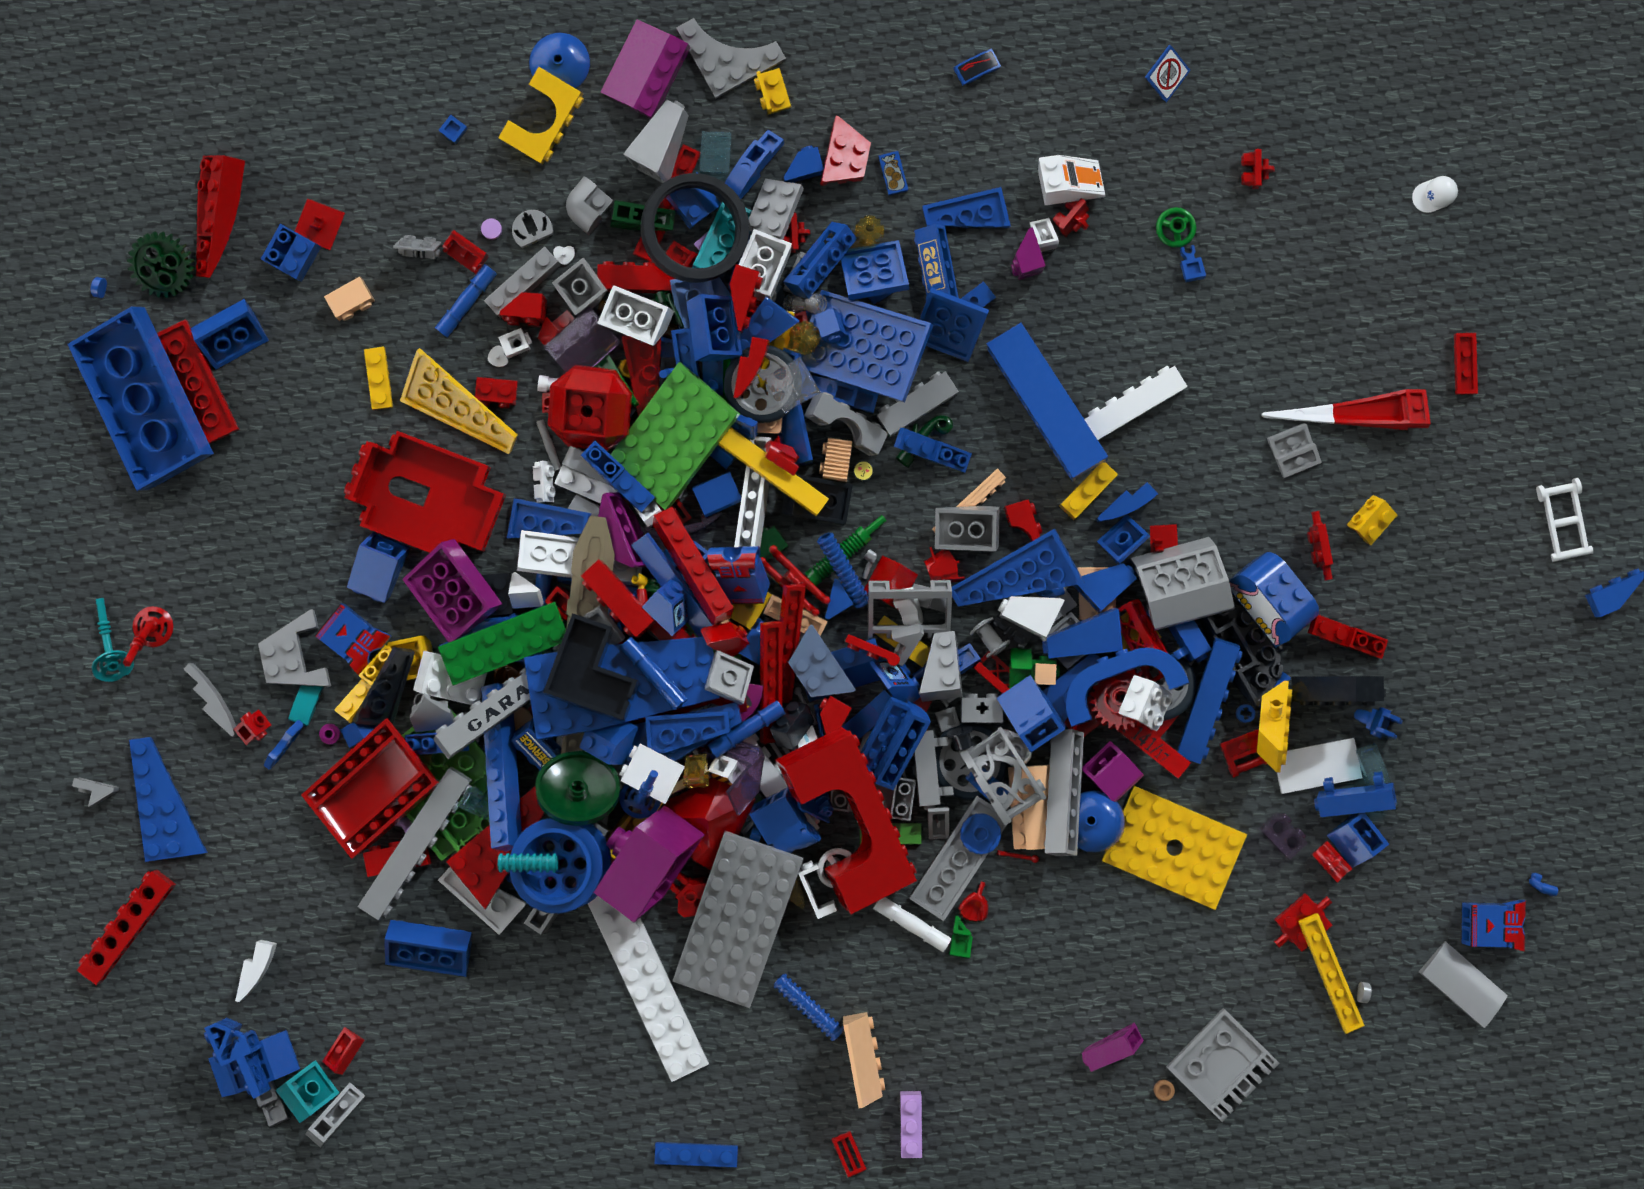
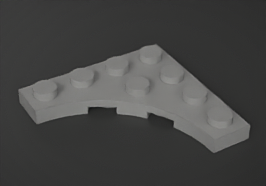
(725, 65)

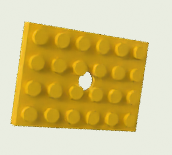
(1206, 852)

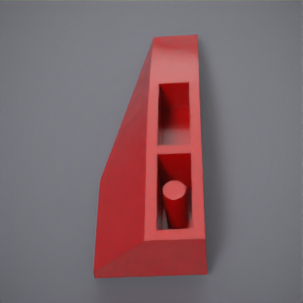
(216, 208)

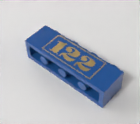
(935, 259)

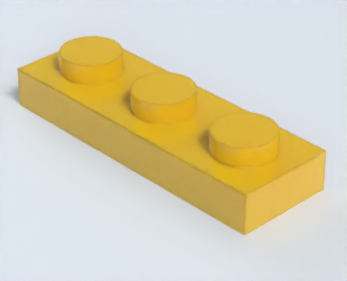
(378, 378)

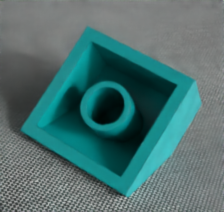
(307, 1091)

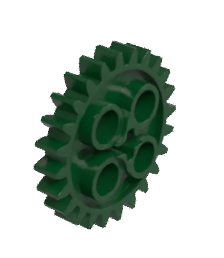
(156, 280)

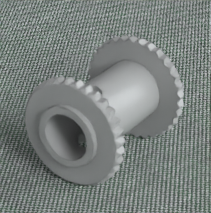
(989, 637)

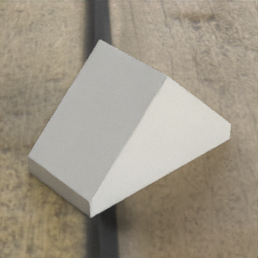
(1045, 234)
(523, 593)

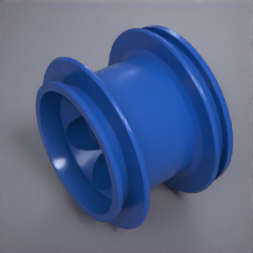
(562, 898)

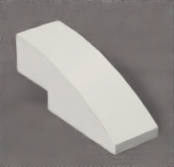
(255, 968)

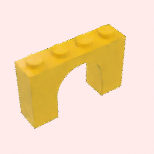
(540, 144)

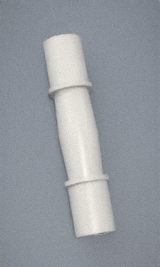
(912, 923)

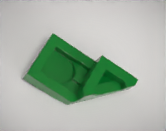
(961, 940)

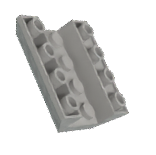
(1184, 583)

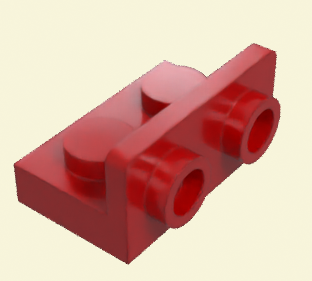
(496, 392)

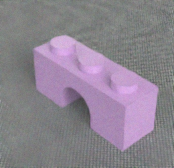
(911, 1124)

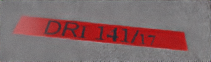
(1154, 747)

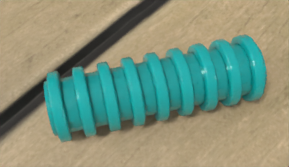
(527, 862)

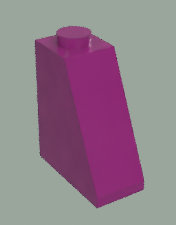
(1113, 1047)

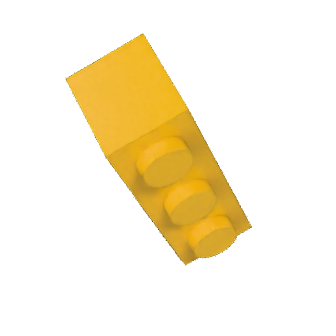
(1088, 490)

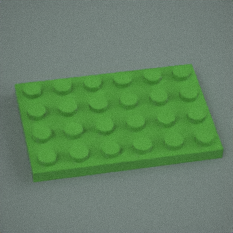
(675, 435)

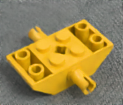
(1275, 726)

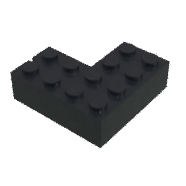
(579, 675)

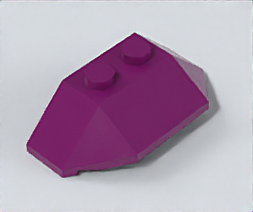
(622, 527)

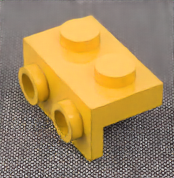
(1372, 519)

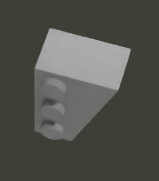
(942, 669)

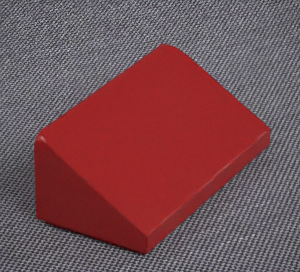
(343, 1051)

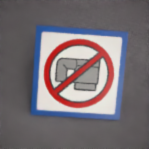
(1167, 73)

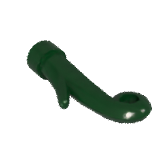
(907, 458)

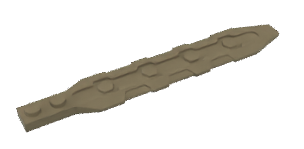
(591, 546)

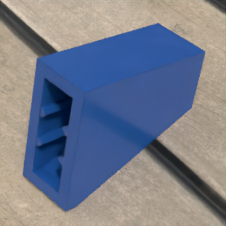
(1106, 585)

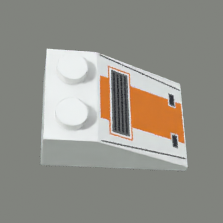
(1069, 179)

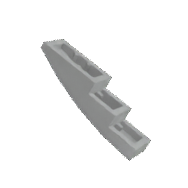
(215, 706)

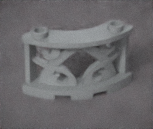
(1002, 803)

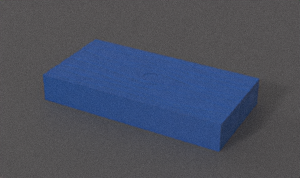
(140, 398)

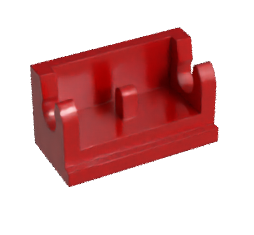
(465, 252)

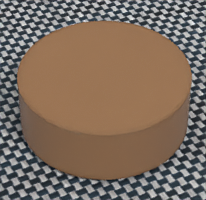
(1164, 1090)

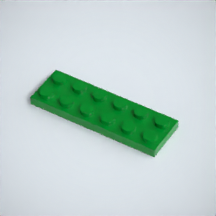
(503, 643)

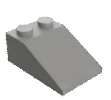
(967, 528)

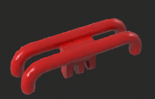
(794, 576)

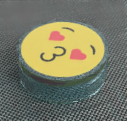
(863, 470)

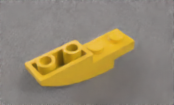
(352, 702)

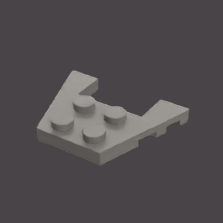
(284, 658)

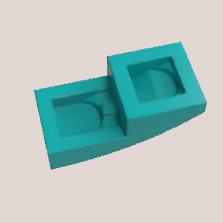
(305, 704)

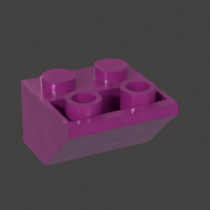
(1112, 772)

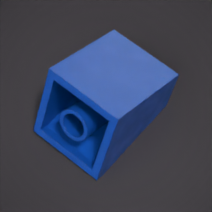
(377, 566)

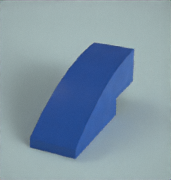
(1128, 503)

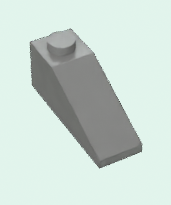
(334, 1115)

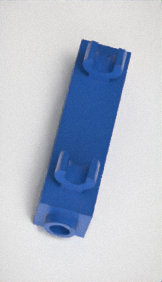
(1190, 640)
(1356, 799)

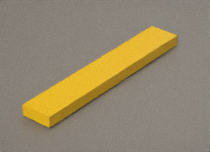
(790, 485)
(1331, 973)

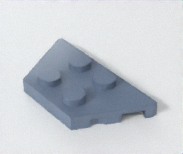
(818, 667)

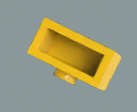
(748, 613)

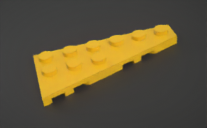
(445, 399)

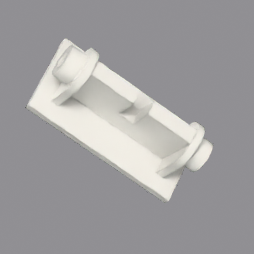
(545, 491)

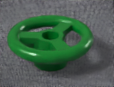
(1177, 220)

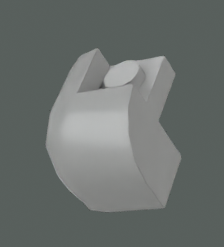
(587, 205)

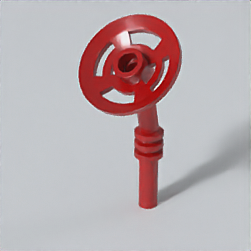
(150, 629)

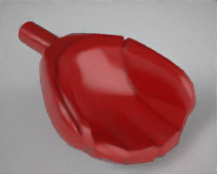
(975, 905)

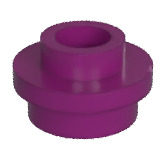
(335, 737)

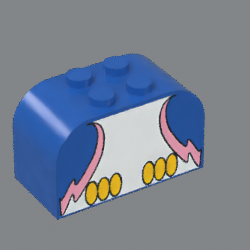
(1274, 597)

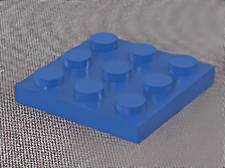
(874, 270)
(954, 324)

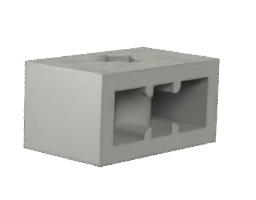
(994, 710)

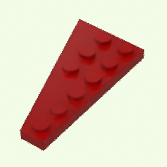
(478, 862)

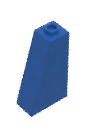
(1090, 636)

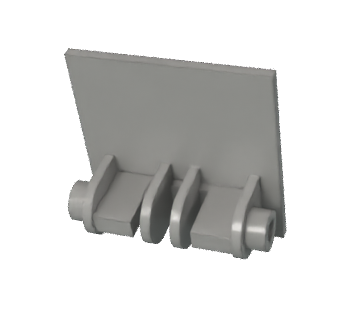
(410, 246)

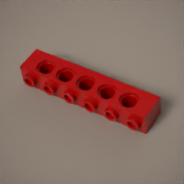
(89, 965)

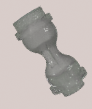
(795, 304)

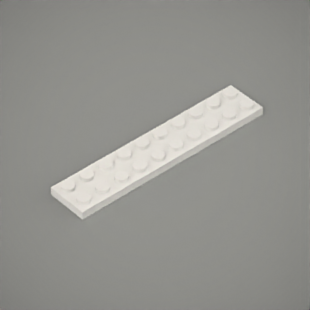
(650, 990)

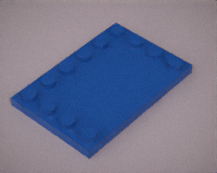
(876, 353)

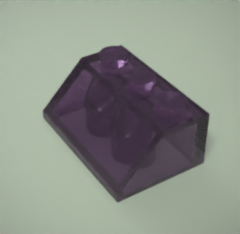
(582, 342)

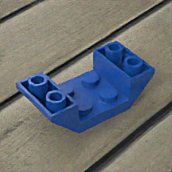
(275, 1057)

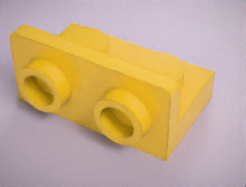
(773, 91)

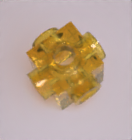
(869, 238)
(804, 337)

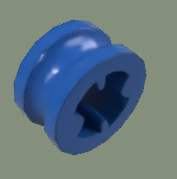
(1249, 709)

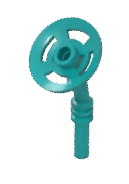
(108, 657)

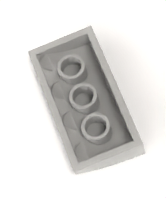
(1463, 984)

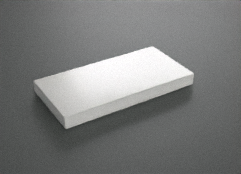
(1311, 764)

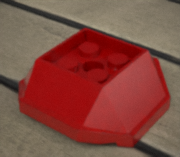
(600, 390)

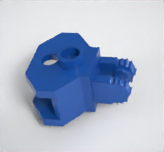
(1377, 721)

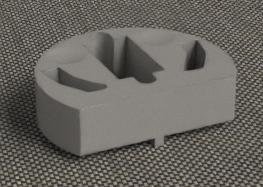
(518, 225)

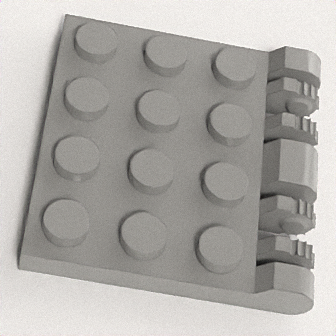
(1219, 1062)

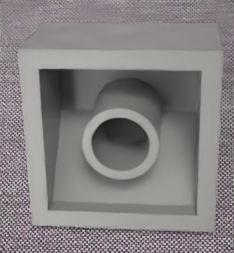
(580, 287)

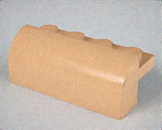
(1029, 825)

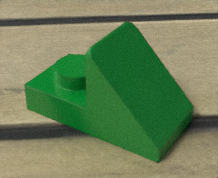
(1019, 665)

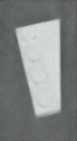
(500, 911)

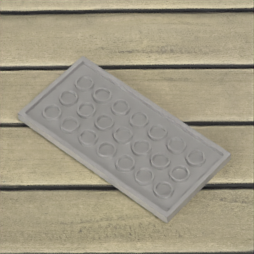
(737, 919)

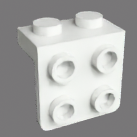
(1146, 702)

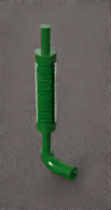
(850, 546)

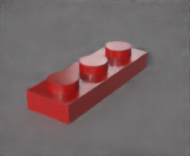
(1465, 364)

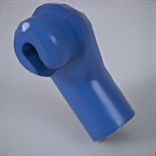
(1053, 593)
(1544, 888)

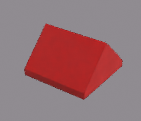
(894, 572)

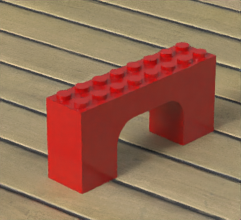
(880, 861)

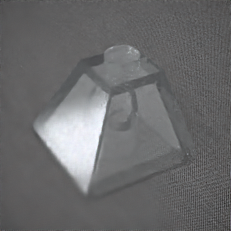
(792, 385)

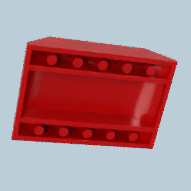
(370, 789)

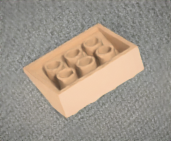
(863, 1059)

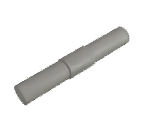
(549, 445)

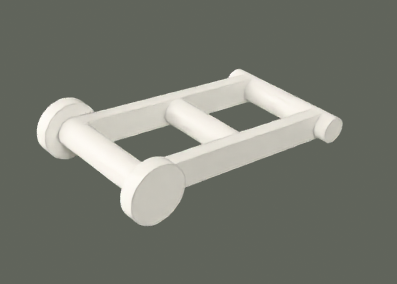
(1543, 496)

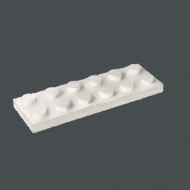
(553, 556)

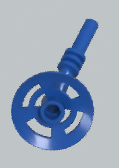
(640, 798)

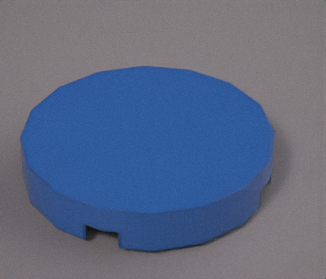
(980, 833)

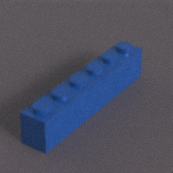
(1208, 700)

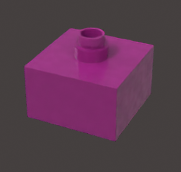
(647, 862)

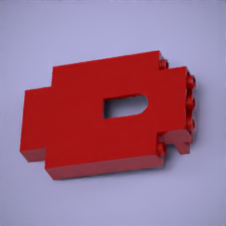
(454, 508)

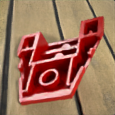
(710, 813)

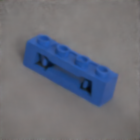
(820, 260)

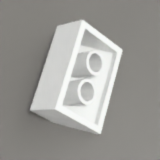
(769, 257)
(635, 316)

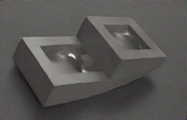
(272, 1106)

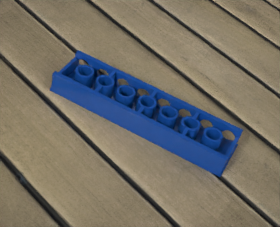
(1046, 402)

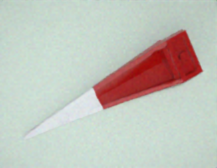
(1391, 410)

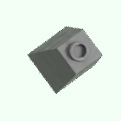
(659, 142)

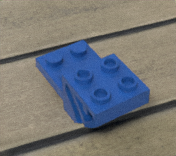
(228, 1048)

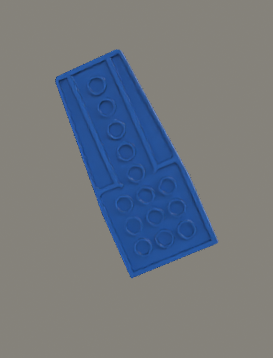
(681, 660)

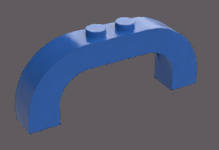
(1107, 668)

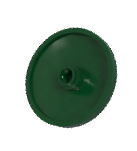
(577, 788)

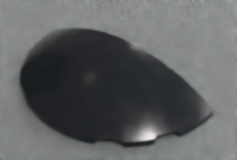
(1260, 659)

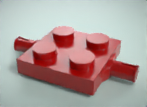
(1319, 539)
(1297, 911)

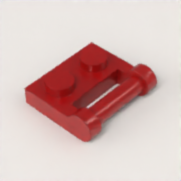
(1241, 747)

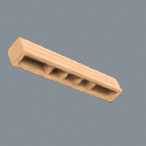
(986, 487)

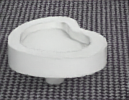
(564, 255)
(497, 357)

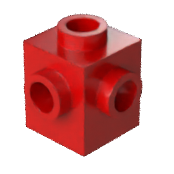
(252, 727)

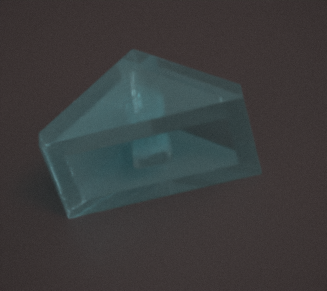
(475, 802)

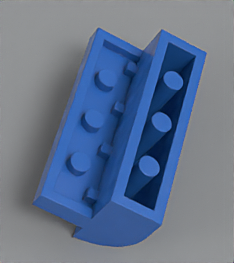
(894, 740)

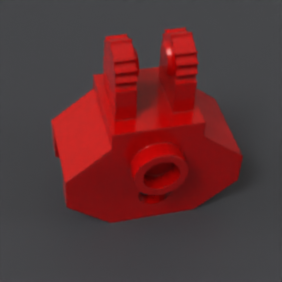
(688, 893)

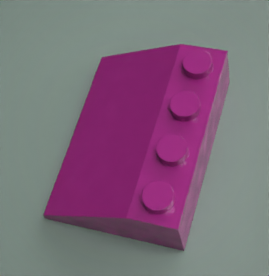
(645, 68)
(452, 590)

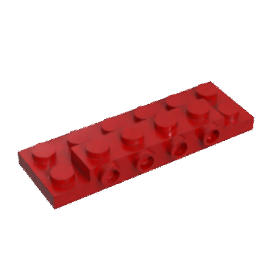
(198, 382)

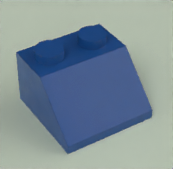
(693, 204)
(610, 743)

